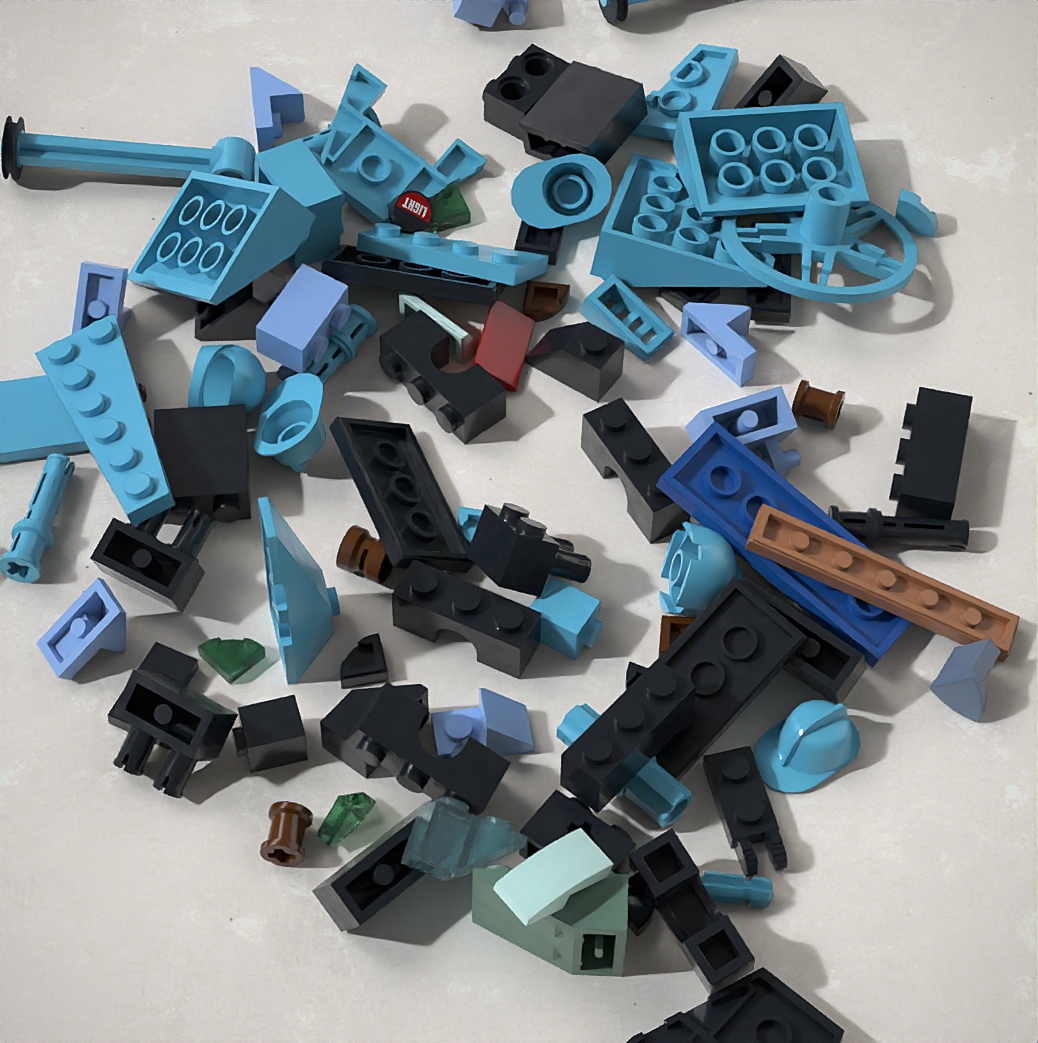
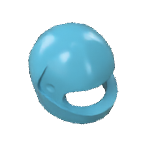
(226, 377)

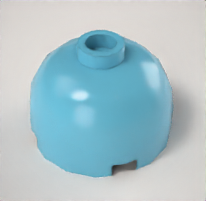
(698, 568)

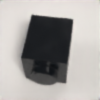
(270, 734)

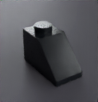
(784, 84)
(580, 358)

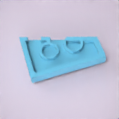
(694, 85)

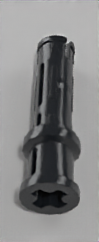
(874, 528)

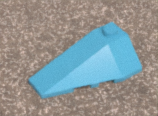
(297, 594)

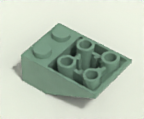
(579, 939)

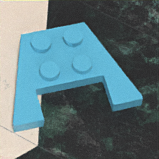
(375, 164)

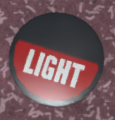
(411, 211)

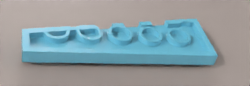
(104, 401)

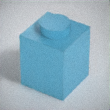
(567, 618)

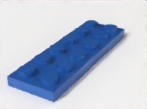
(723, 490)

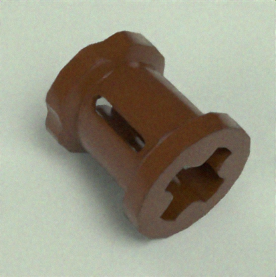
(818, 404)
(286, 834)

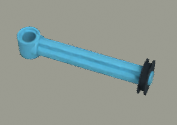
(229, 157)

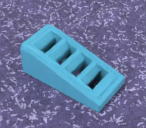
(626, 300)

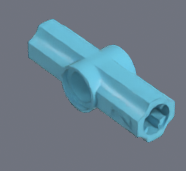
(649, 789)

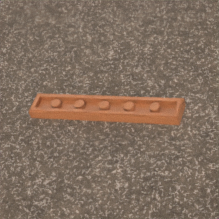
(880, 581)

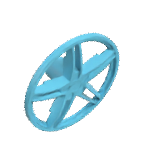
(824, 234)

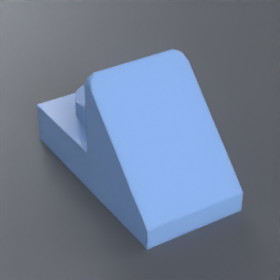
(273, 105)
(100, 294)
(720, 336)
(89, 624)
(496, 723)

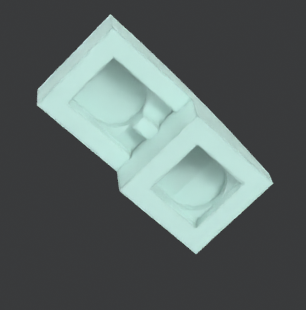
(551, 875)

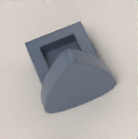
(962, 678)

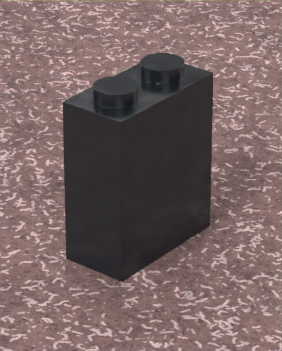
(584, 114)
(205, 461)

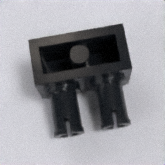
(520, 552)
(150, 566)
(178, 717)

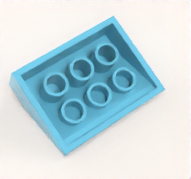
(765, 157)
(221, 237)

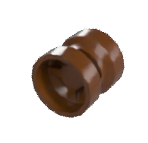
(364, 554)

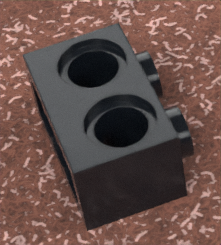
(520, 88)

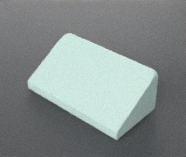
(461, 344)

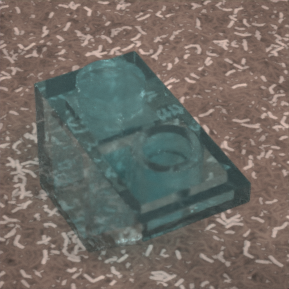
(453, 842)

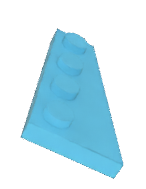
(456, 256)

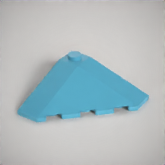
(659, 237)

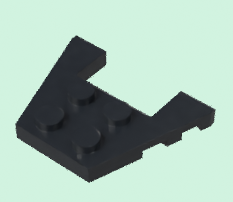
(748, 1011)

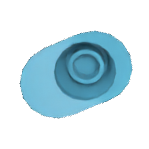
(561, 191)
(291, 422)
(807, 747)

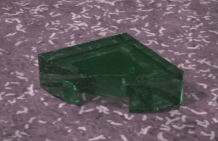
(449, 210)
(231, 656)
(345, 817)

